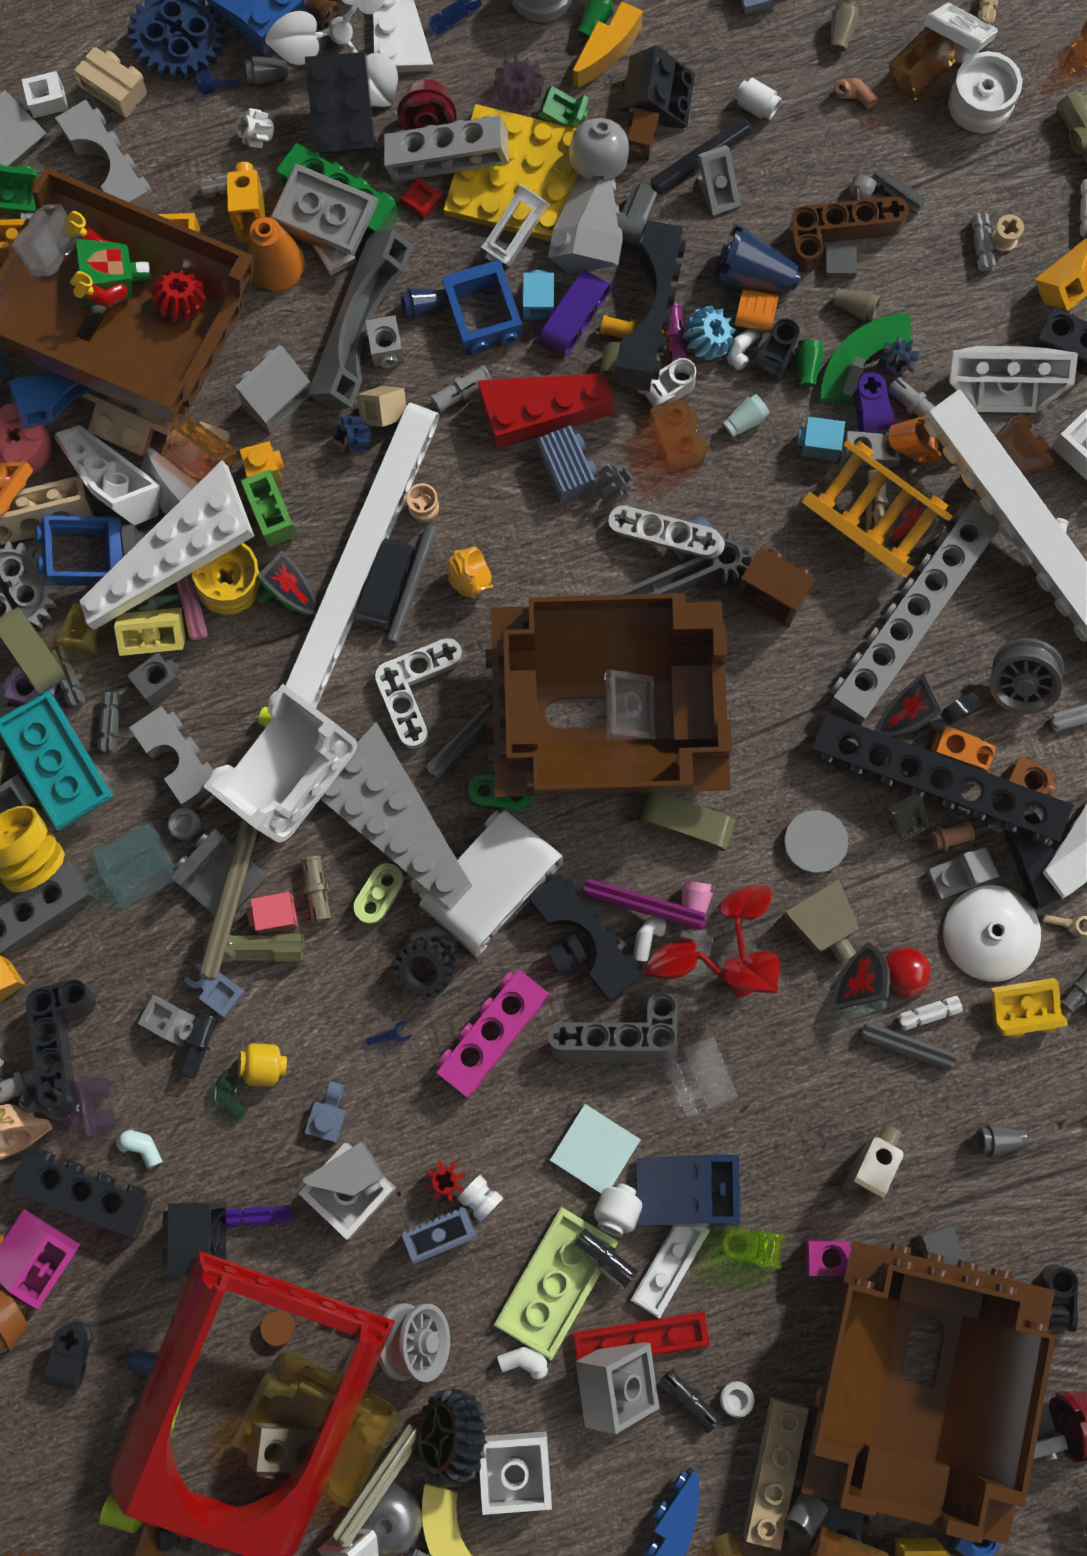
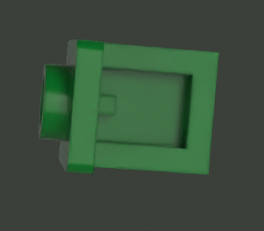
(562, 108)

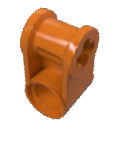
(914, 441)

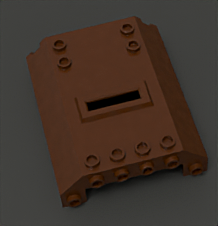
(132, 348)

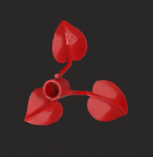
(743, 975)

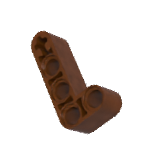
(884, 214)

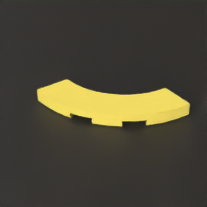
(441, 1522)

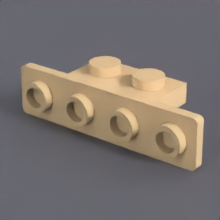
(124, 423)

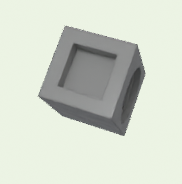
(384, 330)

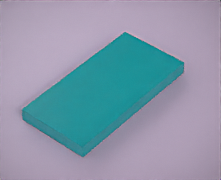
(54, 760)

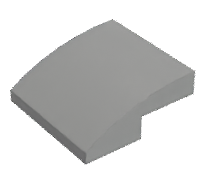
(17, 130)

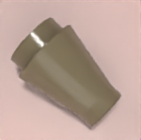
(843, 24)
(858, 303)

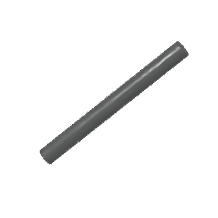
(411, 584)

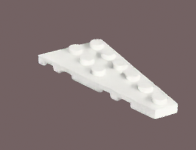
(188, 537)

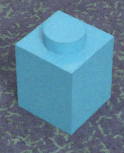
(538, 295)
(821, 438)

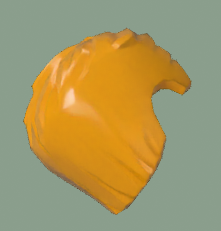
(469, 572)

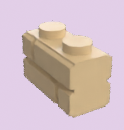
(111, 81)

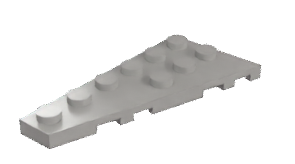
(388, 811)

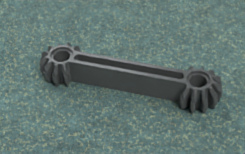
(664, 583)

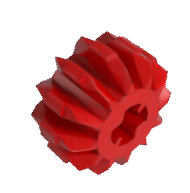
(178, 295)

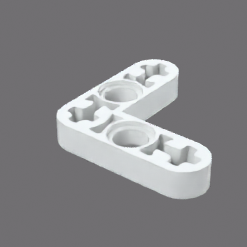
(407, 678)

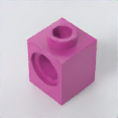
(813, 1257)

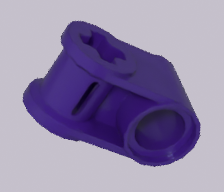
(873, 410)

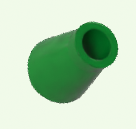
(594, 11)
(808, 360)

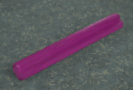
(645, 904)

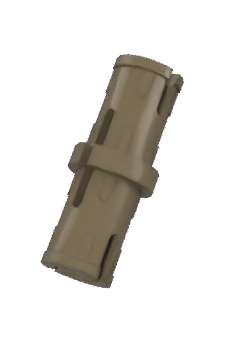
(316, 889)

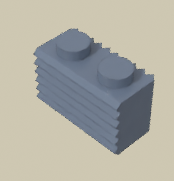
(566, 463)
(439, 1235)

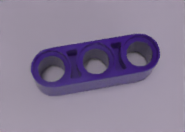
(575, 312)

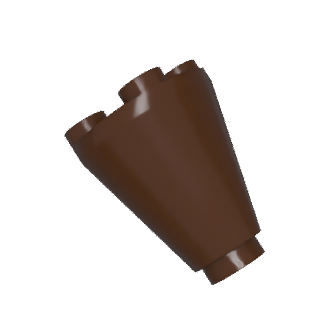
(1023, 447)

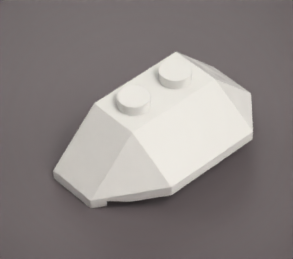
(1012, 376)

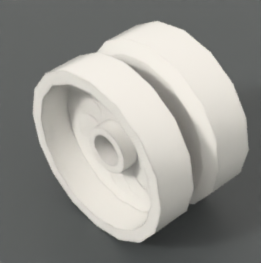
(985, 92)

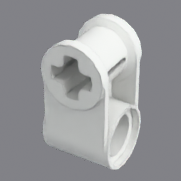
(667, 387)

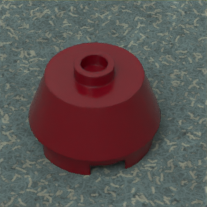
(426, 104)

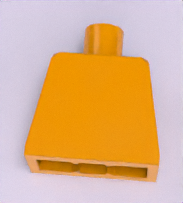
(244, 196)

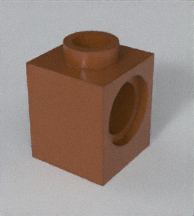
(1023, 767)

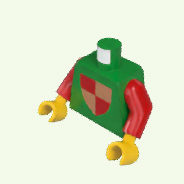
(102, 266)

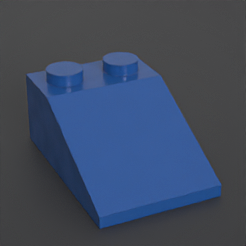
(255, 17)

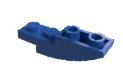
(677, 1517)

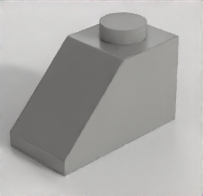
(349, 1173)

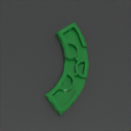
(863, 343)

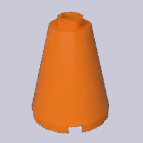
(276, 256)

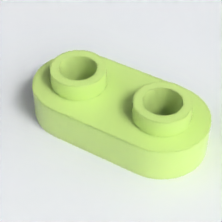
(377, 893)

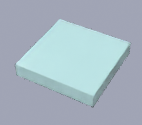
(595, 1149)

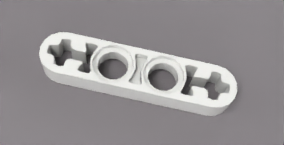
(667, 527)

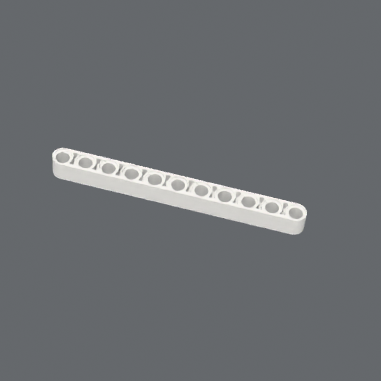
(354, 568)

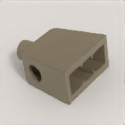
(825, 921)
(868, 1177)

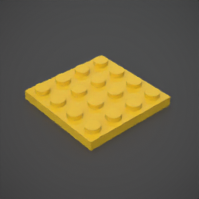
(536, 159)

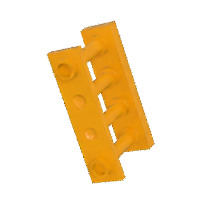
(872, 539)

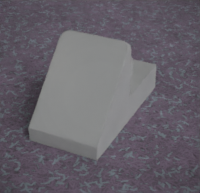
(718, 180)
(962, 873)

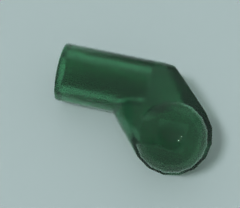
(226, 1096)

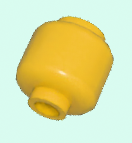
(261, 1064)

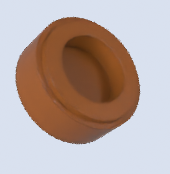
(277, 1328)

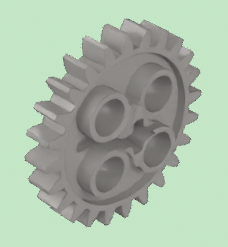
(25, 581)

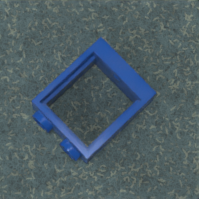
(476, 280)
(106, 526)

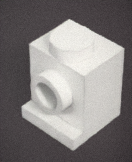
(44, 95)

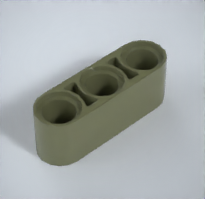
(29, 651)
(687, 820)

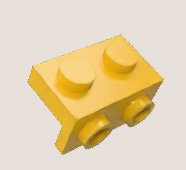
(1027, 1008)

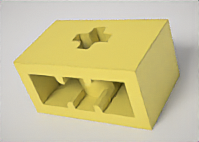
(150, 631)

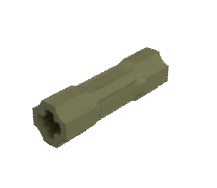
(262, 948)

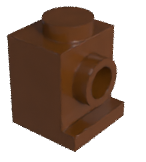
(641, 132)

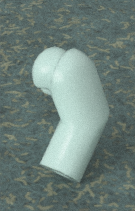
(139, 1143)

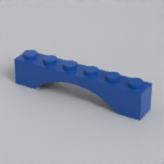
(43, 397)

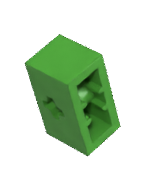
(269, 508)

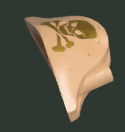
(19, 1129)

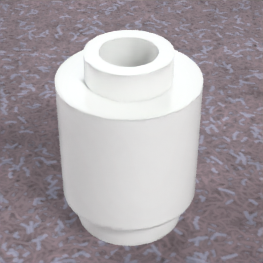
(758, 99)

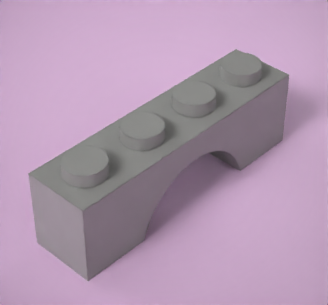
(87, 135)

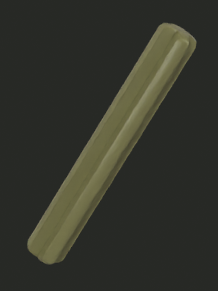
(376, 1487)

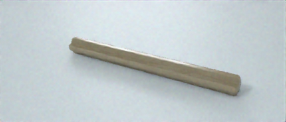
(228, 902)

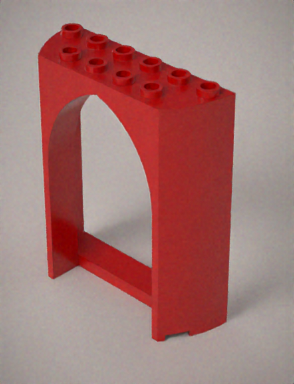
(145, 1471)

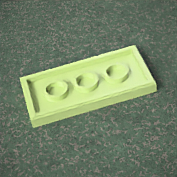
(552, 1286)

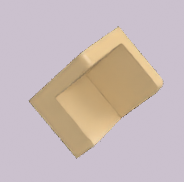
(381, 405)

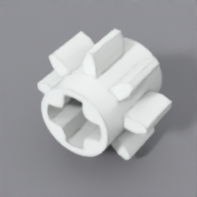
(255, 128)

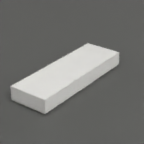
(668, 1268)

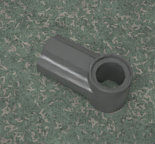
(636, 213)
(803, 1522)

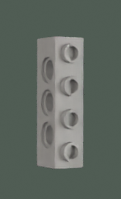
(446, 148)

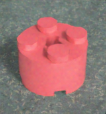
(23, 445)

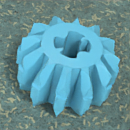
(709, 333)

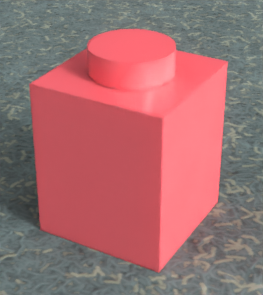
(272, 913)

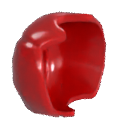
(908, 972)

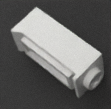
(538, 207)

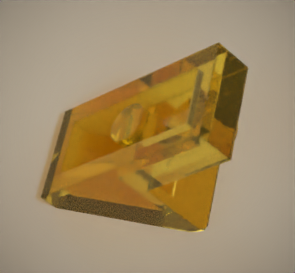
(76, 634)

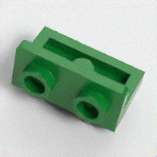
(16, 189)

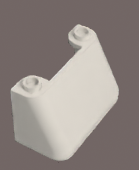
(284, 767)
(504, 871)

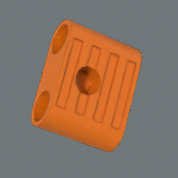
(756, 310)

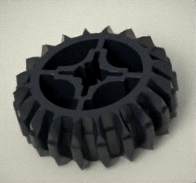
(451, 1437)

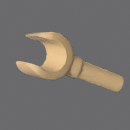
(1072, 924)

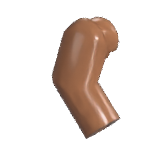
(855, 89)

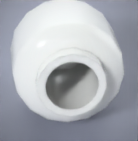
(618, 1210)

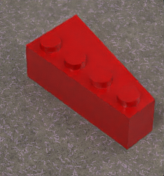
(541, 405)

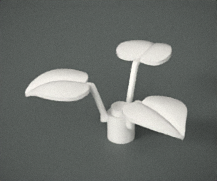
(296, 36)

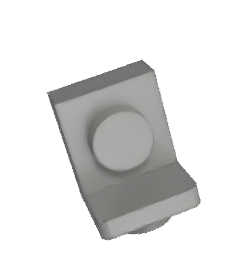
(167, 1020)

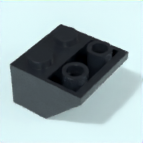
(660, 86)

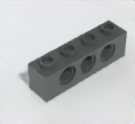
(72, 896)

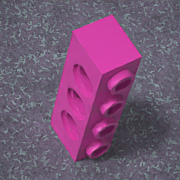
(469, 1078)

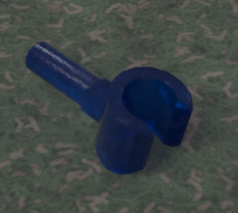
(207, 85)
(389, 1035)

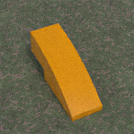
(607, 44)

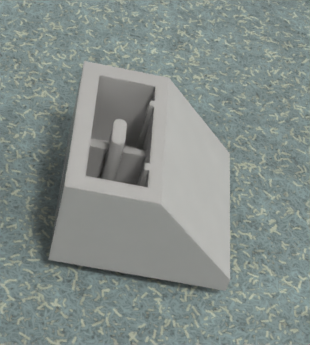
(273, 389)

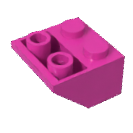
(34, 1258)

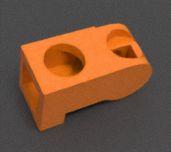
(963, 748)

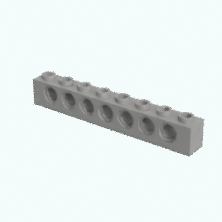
(858, 703)

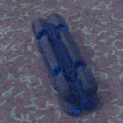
(452, 14)

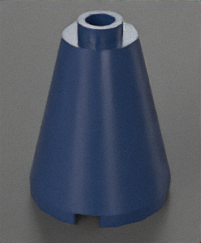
(754, 265)

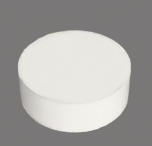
(737, 1399)

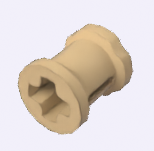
(1013, 227)

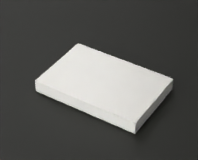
(961, 27)

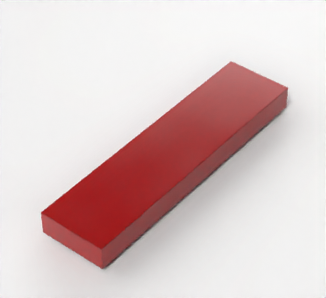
(663, 1334)

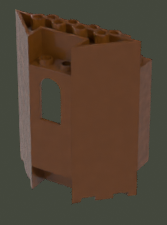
(563, 653)
(943, 1451)

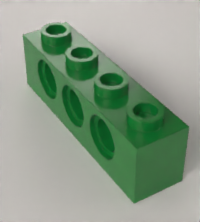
(386, 209)

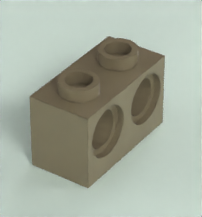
(288, 1441)

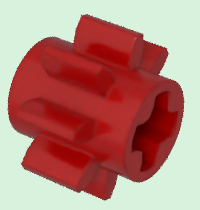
(436, 1183)

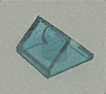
(135, 865)

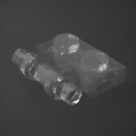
(709, 1073)

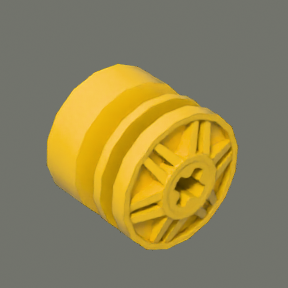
(221, 597)
(26, 850)

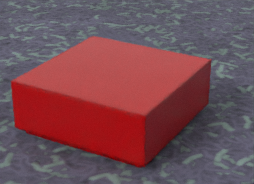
(421, 198)

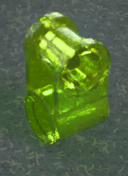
(759, 1246)

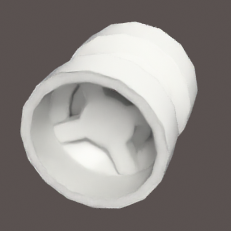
(479, 1198)

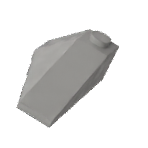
(587, 228)

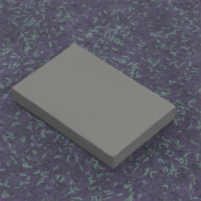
(324, 209)

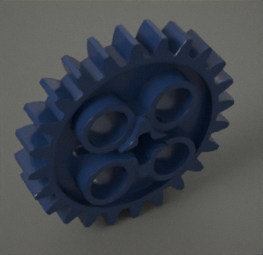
(176, 36)

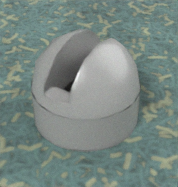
(862, 187)

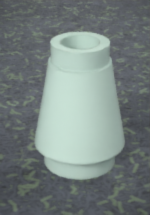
(746, 415)

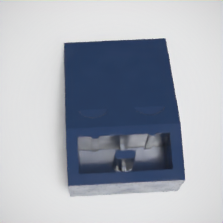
(689, 1191)

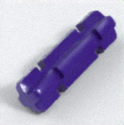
(258, 1216)

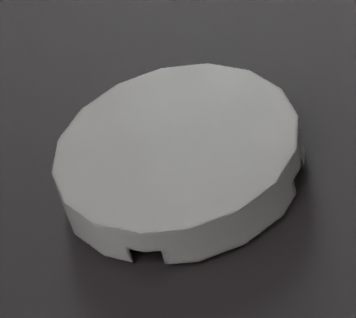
(816, 841)

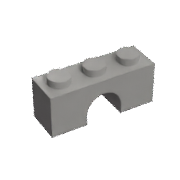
(161, 734)

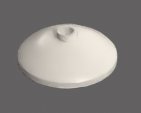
(970, 935)

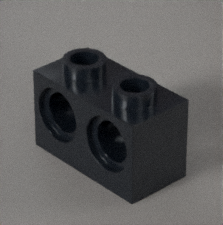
(1074, 332)

